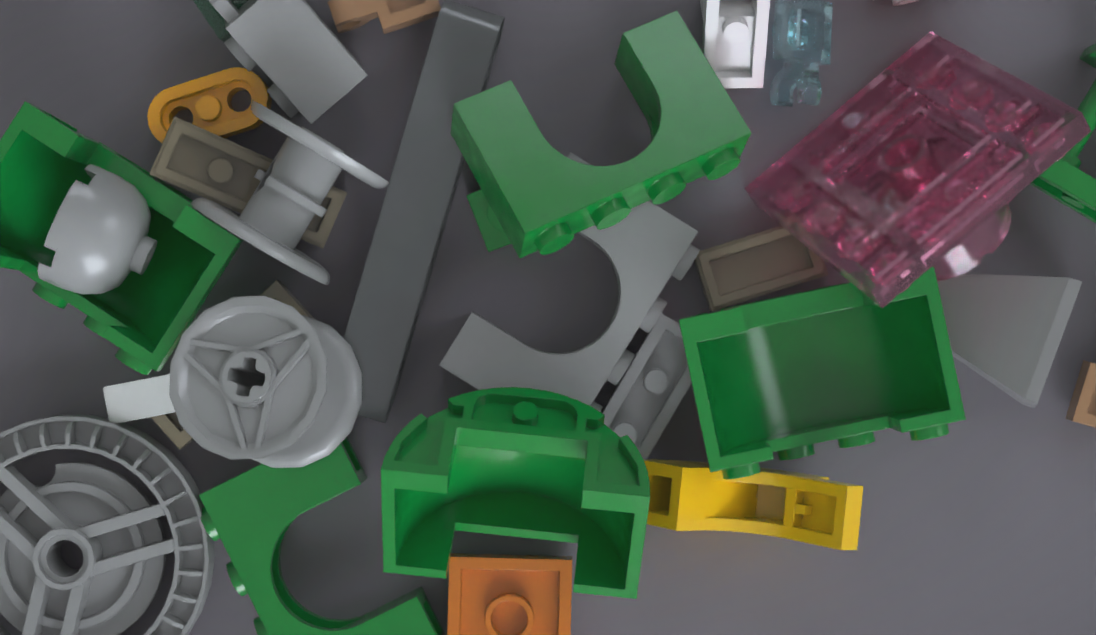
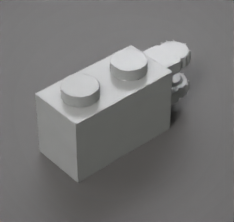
(294, 51)

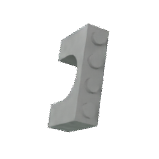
(644, 255)

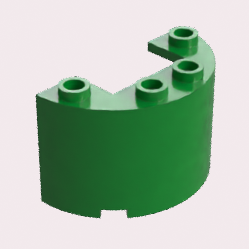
(147, 311)
(820, 372)
(516, 469)

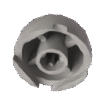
(98, 235)

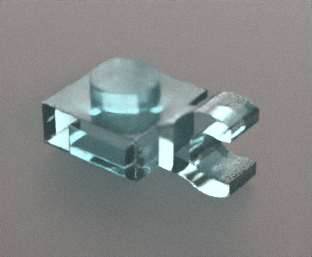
(803, 42)

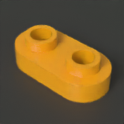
(210, 103)

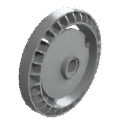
(109, 523)

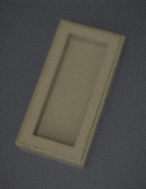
(755, 267)

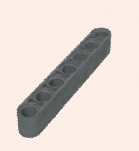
(417, 203)

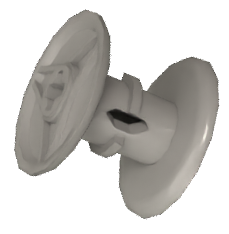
(289, 194)
(265, 383)

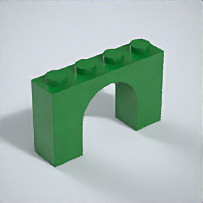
(549, 197)
(252, 520)

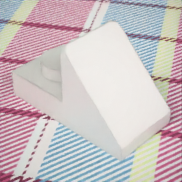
(736, 40)

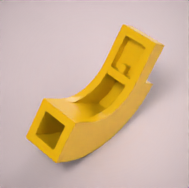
(766, 503)

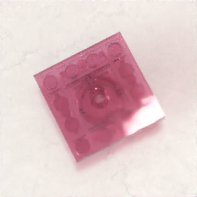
(917, 168)

